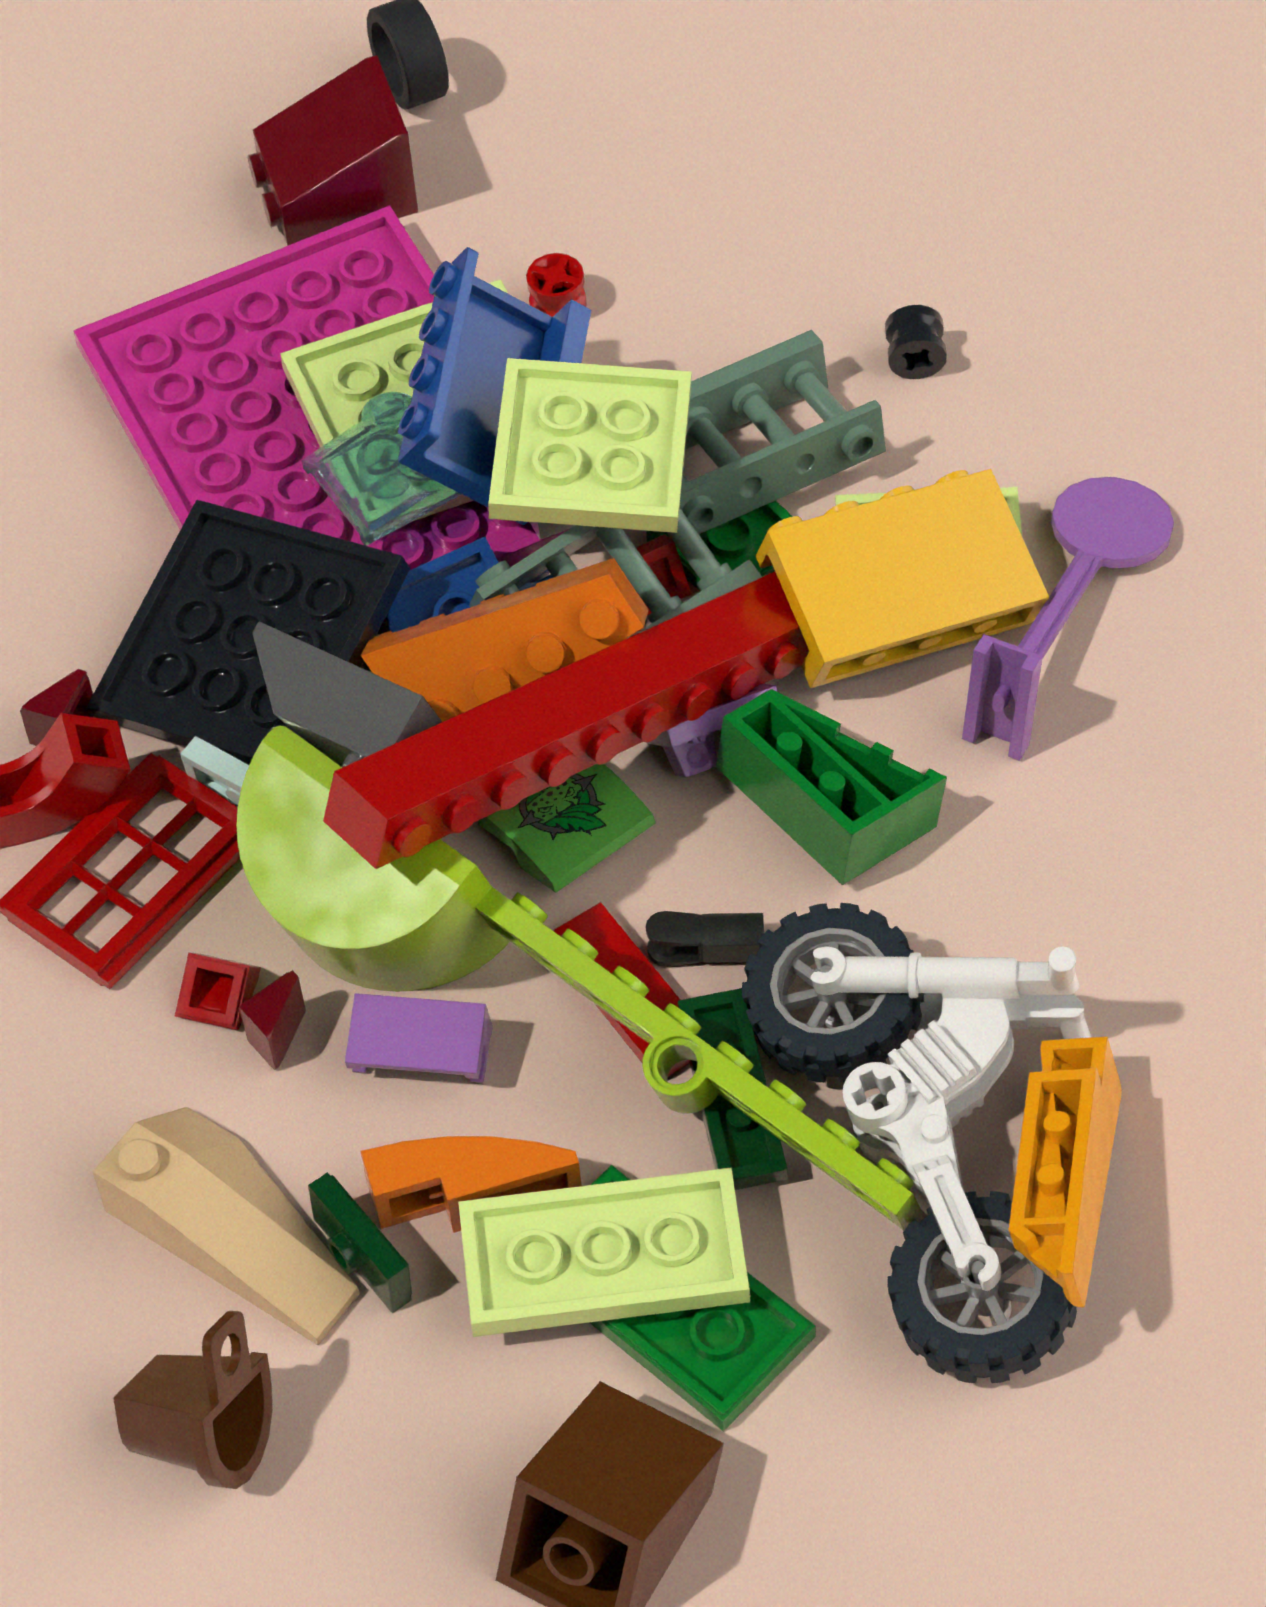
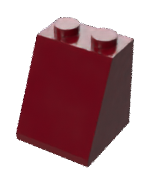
(335, 156)

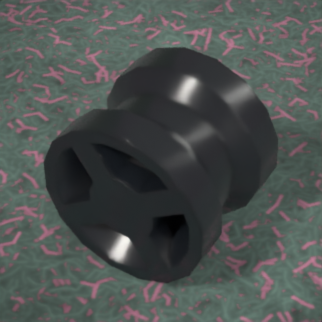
(915, 341)

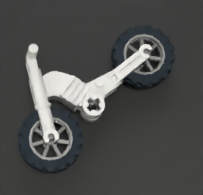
(870, 998)

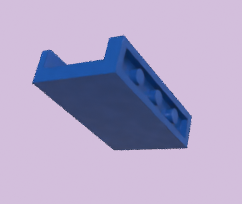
(462, 370)

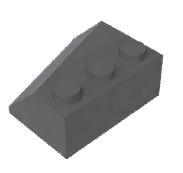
(334, 702)

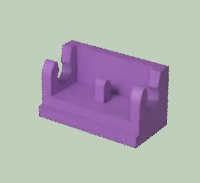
(419, 1035)

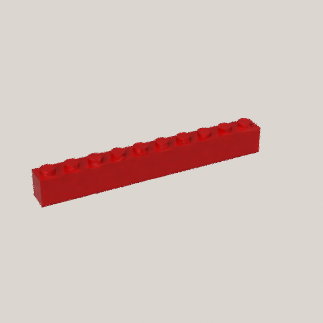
(563, 723)

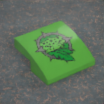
(571, 825)

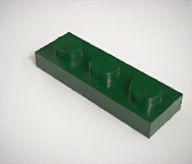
(733, 1136)

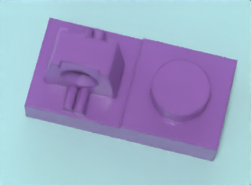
(692, 744)

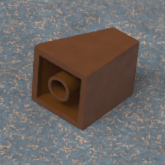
(606, 1504)

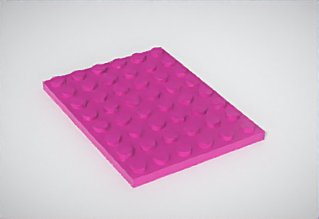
(214, 411)

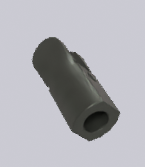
(705, 938)

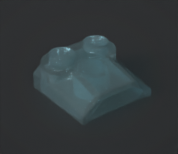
(364, 472)

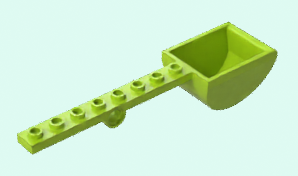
(442, 919)

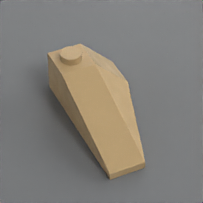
(224, 1215)

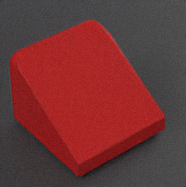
(215, 990)

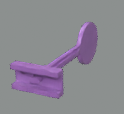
(1102, 525)

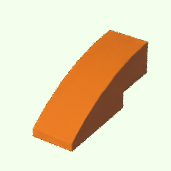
(435, 1173)

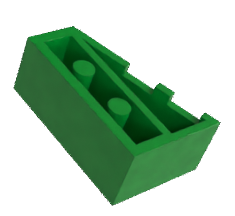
(824, 788)

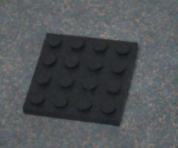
(191, 646)

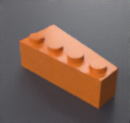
(509, 638)

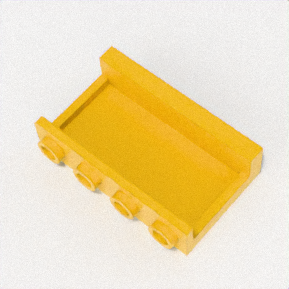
(904, 575)

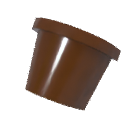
(202, 1409)

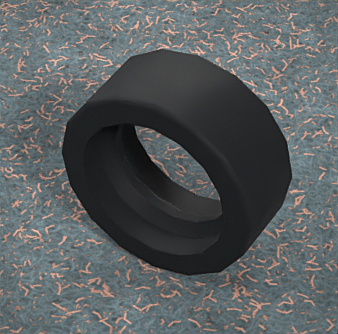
(408, 52)

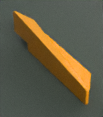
(1065, 1160)

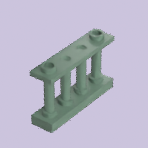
(753, 392)
(555, 558)

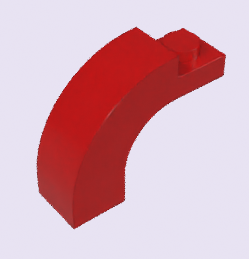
(61, 778)

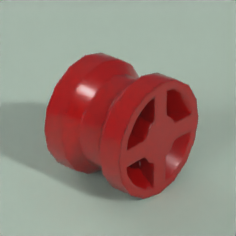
(554, 282)

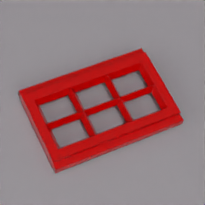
(89, 836)

